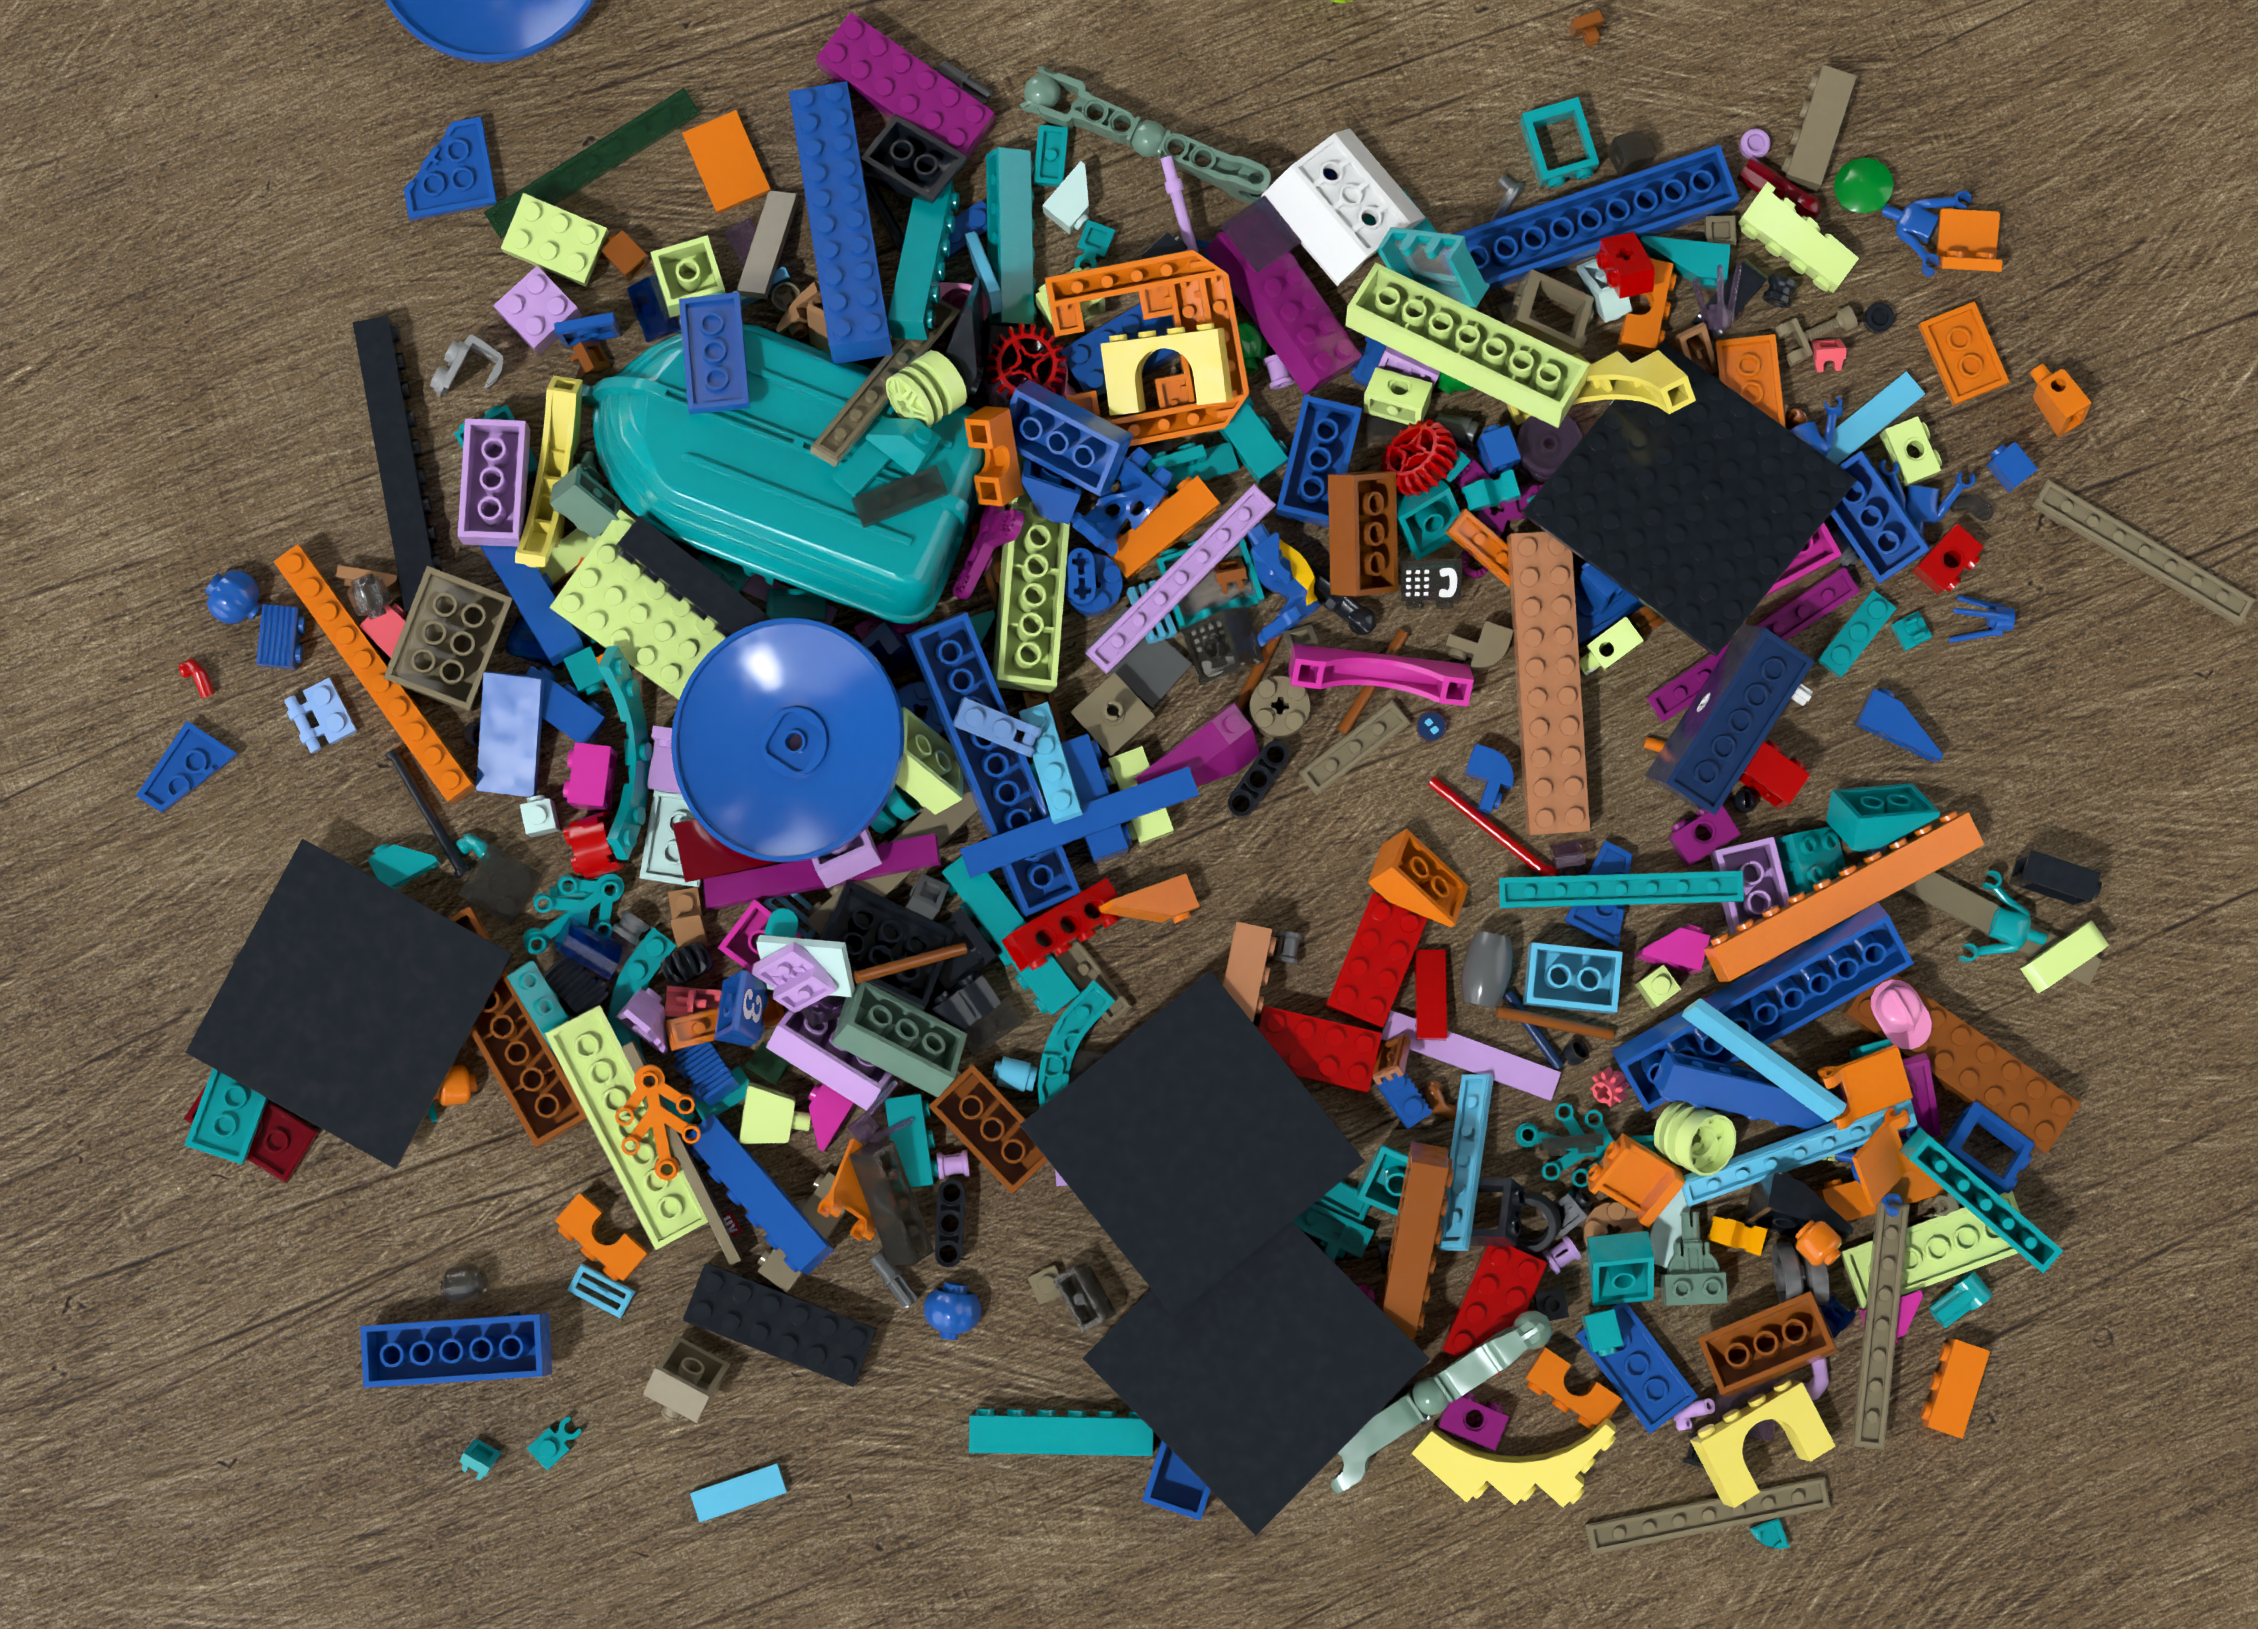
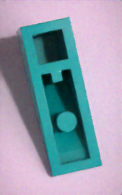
(1690, 258)

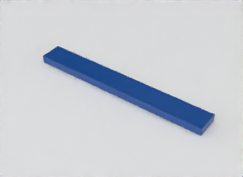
(1096, 817)

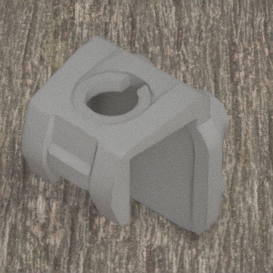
(455, 357)

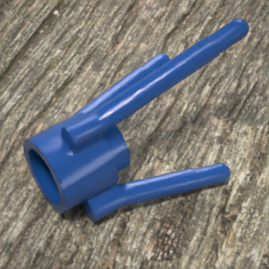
(1997, 617)

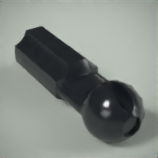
(1359, 618)

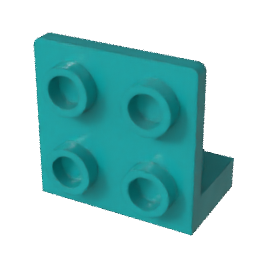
(1809, 858)

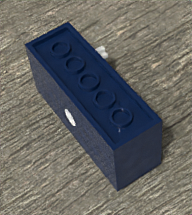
(1731, 718)

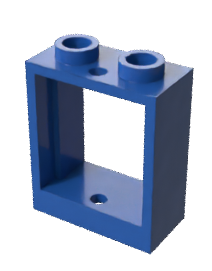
(1997, 1127)

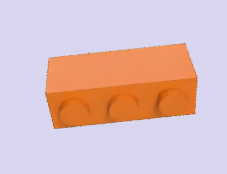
(1954, 1387)

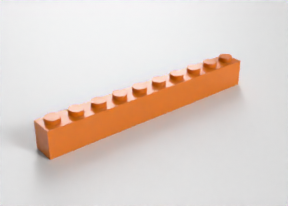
(370, 669)
(1842, 897)

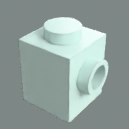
(539, 816)

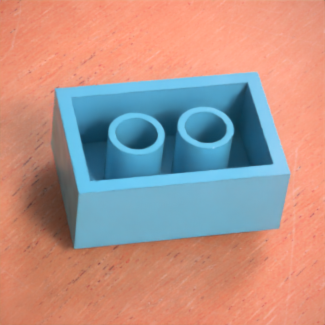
(1572, 978)

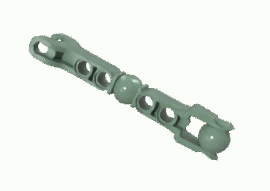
(1148, 138)
(1434, 1393)

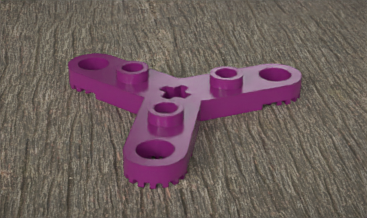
(1511, 512)
(996, 528)

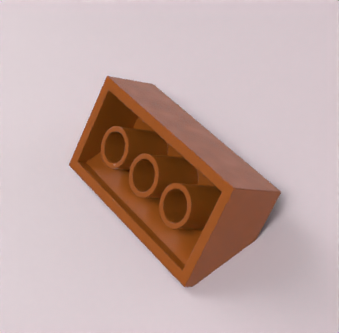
(1767, 1345)

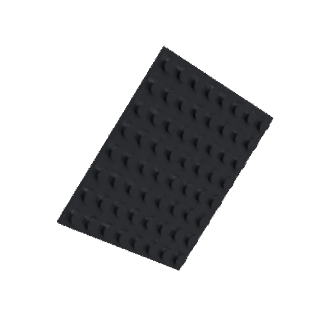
(1691, 503)
(349, 1003)
(1192, 1143)
(1260, 1372)

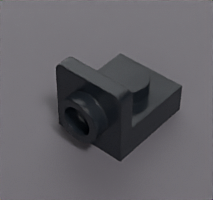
(1573, 1209)
(1551, 1303)

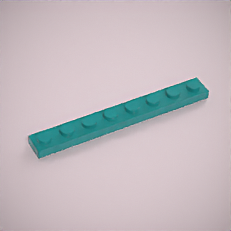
(1621, 889)

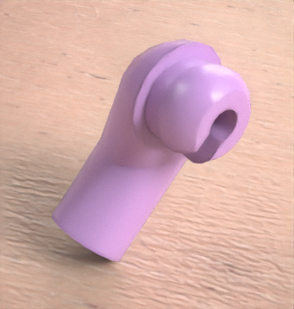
(1819, 1380)

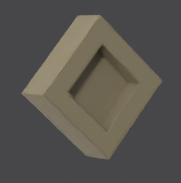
(1720, 230)
(1302, 635)
(1043, 1285)

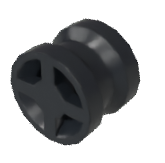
(1779, 291)

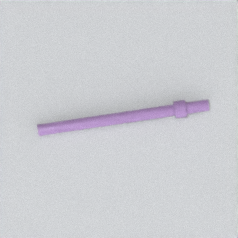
(1174, 187)

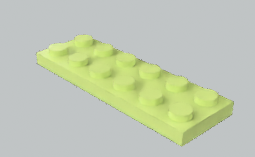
(1934, 1251)

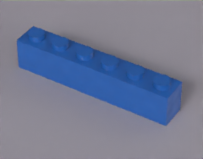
(533, 598)
(1730, 1090)
(760, 1195)

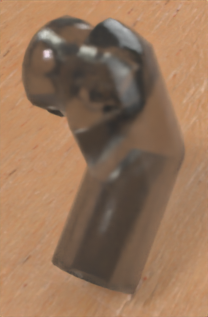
(1975, 505)

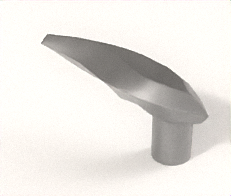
(1512, 193)

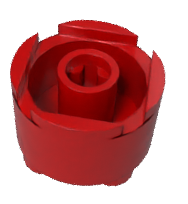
(590, 848)

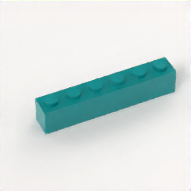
(1010, 234)
(922, 266)
(1000, 918)
(1981, 1200)
(1059, 1434)

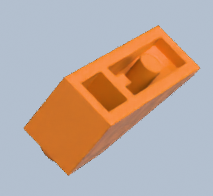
(1156, 903)

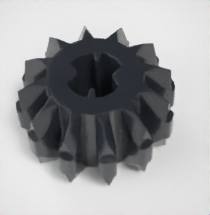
(687, 964)

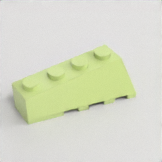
(1797, 240)

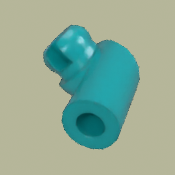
(471, 842)

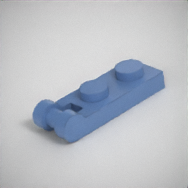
(995, 726)

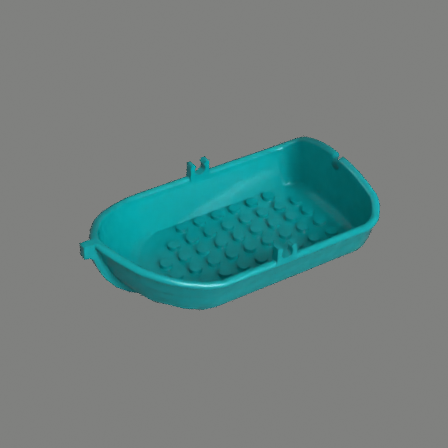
(759, 497)

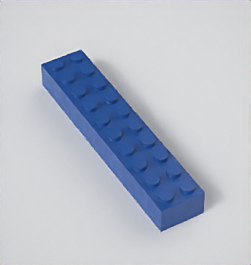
(840, 223)
(1574, 224)
(995, 775)
(1776, 996)

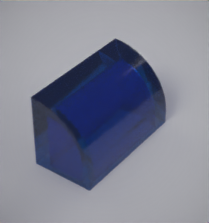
(588, 947)

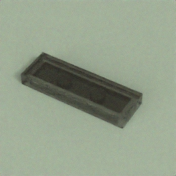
(899, 496)

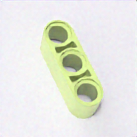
(2064, 956)

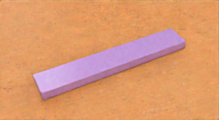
(1477, 1058)

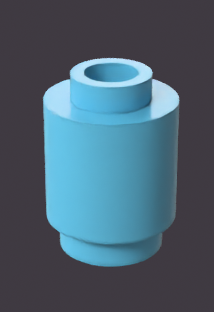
(1014, 1074)

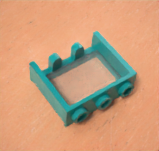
(1434, 261)
(1207, 595)

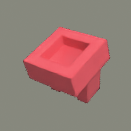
(1828, 350)

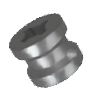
(630, 927)

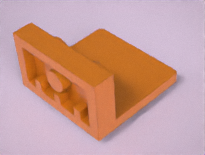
(1968, 240)

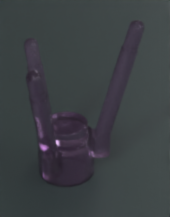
(1720, 315)
(865, 1126)

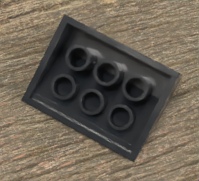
(968, 340)
(884, 932)

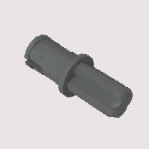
(965, 82)
(894, 1280)

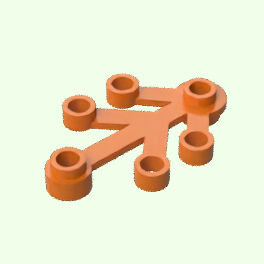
(657, 1117)

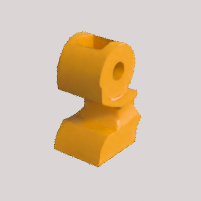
(1737, 1235)

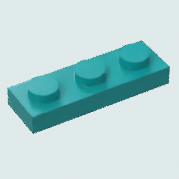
(1856, 634)

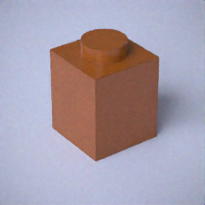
(624, 255)

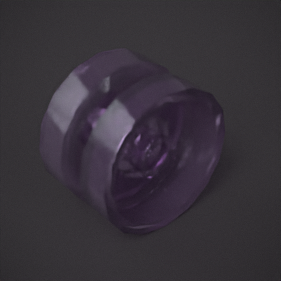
(1538, 461)

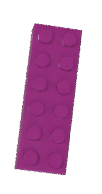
(903, 86)
(1289, 315)

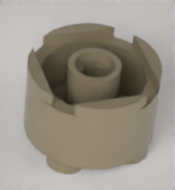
(1265, 718)

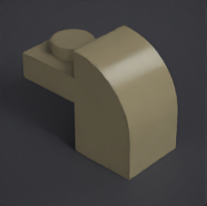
(1486, 652)

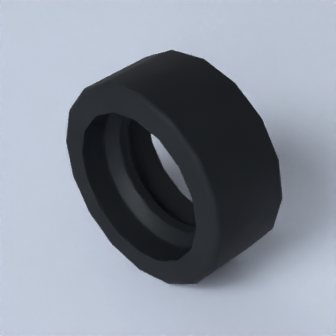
(1554, 1222)

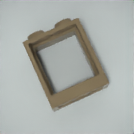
(1536, 282)

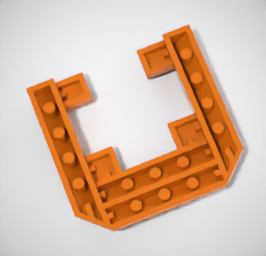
(1167, 284)

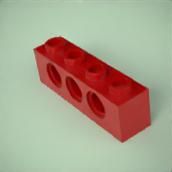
(1029, 953)

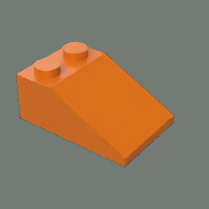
(1417, 879)

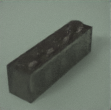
(891, 1203)

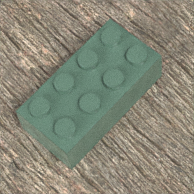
(899, 1038)

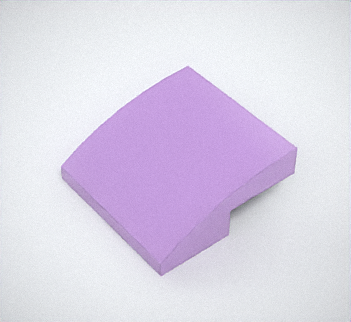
(795, 977)

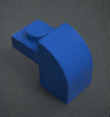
(1495, 770)

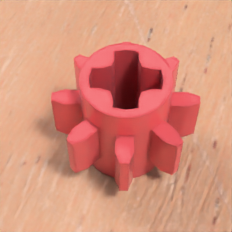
(1609, 1086)

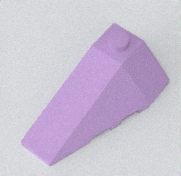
(646, 1018)

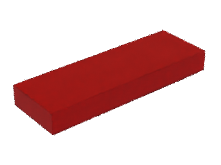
(1430, 994)

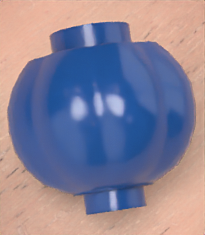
(233, 597)
(952, 1310)

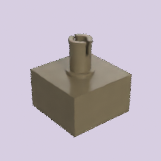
(1112, 716)
(686, 1380)

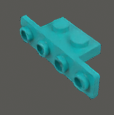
(1194, 461)
(538, 998)

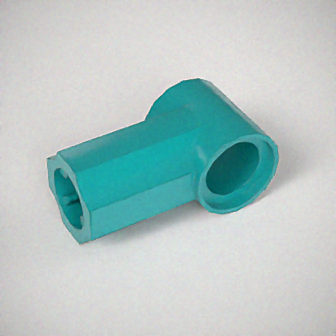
(1966, 1295)

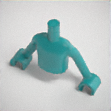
(2008, 926)

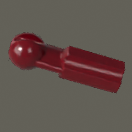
(1756, 175)

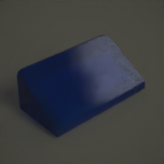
(652, 309)
(523, 644)

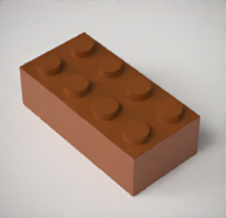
(1363, 533)
(989, 1128)

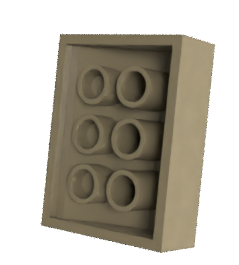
(448, 639)

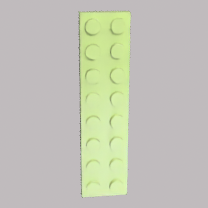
(602, 1085)

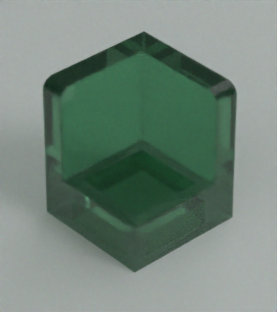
(768, 1064)

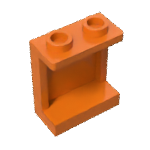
(1636, 1178)

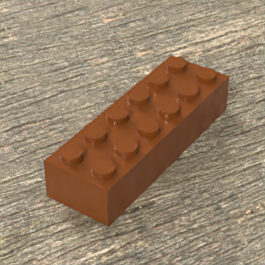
(1416, 1236)

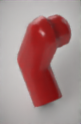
(200, 677)

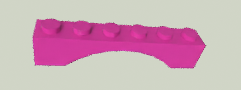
(1330, 667)

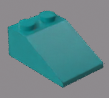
(1878, 814)

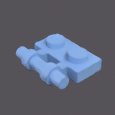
(329, 711)

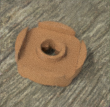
(1611, 1214)

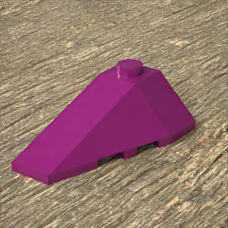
(1211, 751)

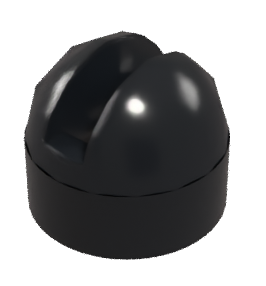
(468, 733)
(1739, 800)
(1575, 1052)

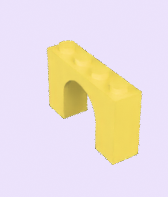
(1202, 348)
(1722, 1444)

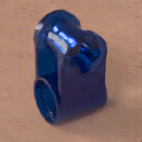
(1834, 1320)

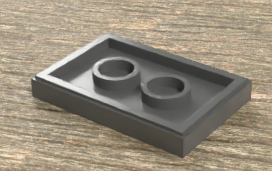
(1148, 668)

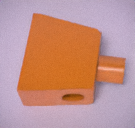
(2059, 399)

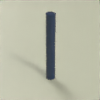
(1535, 1033)

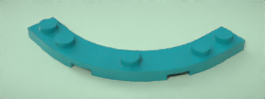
(638, 752)
(638, 974)
(1066, 1037)

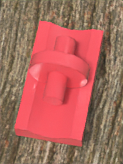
(687, 1001)

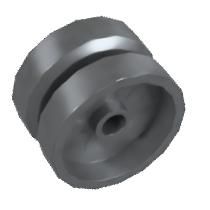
(1797, 1276)

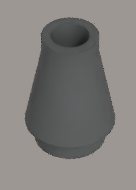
(1463, 428)

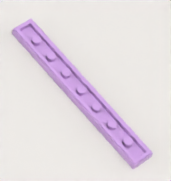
(1180, 579)

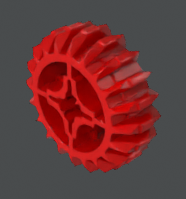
(1002, 375)
(1420, 457)

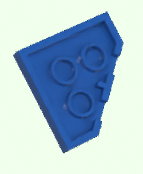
(454, 174)

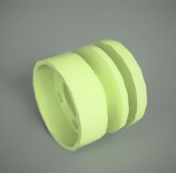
(926, 389)
(1695, 1138)

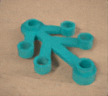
(575, 907)
(1574, 1130)

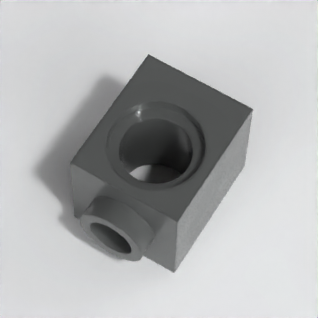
(926, 896)

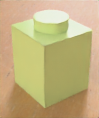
(1657, 986)

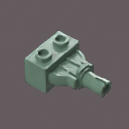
(584, 498)
(1693, 1275)

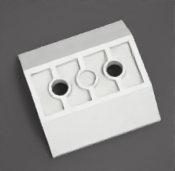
(1330, 211)

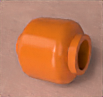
(457, 1087)
(1818, 1243)

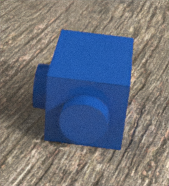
(2010, 466)

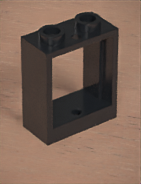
(2055, 878)
(1509, 1221)

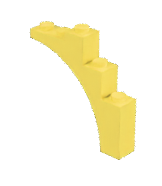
(1647, 380)
(559, 443)
(1514, 1476)

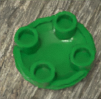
(1863, 186)

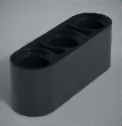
(1750, 282)
(1265, 767)
(945, 1208)

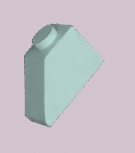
(1070, 202)
(1605, 298)

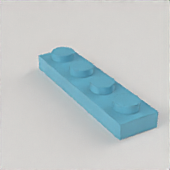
(1052, 765)

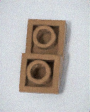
(794, 321)

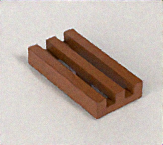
(1396, 1058)

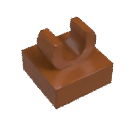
(1588, 27)
(590, 356)
(1230, 571)

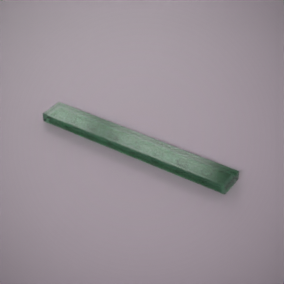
(599, 157)

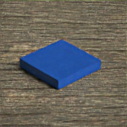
(588, 329)

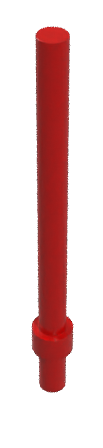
(1491, 828)

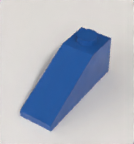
(1894, 723)

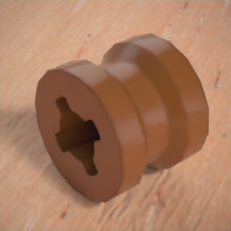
(1646, 620)

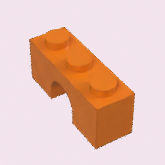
(1643, 331)
(1000, 476)
(580, 1222)
(1547, 1376)

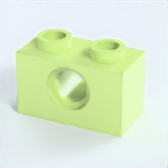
(1397, 397)
(1911, 469)

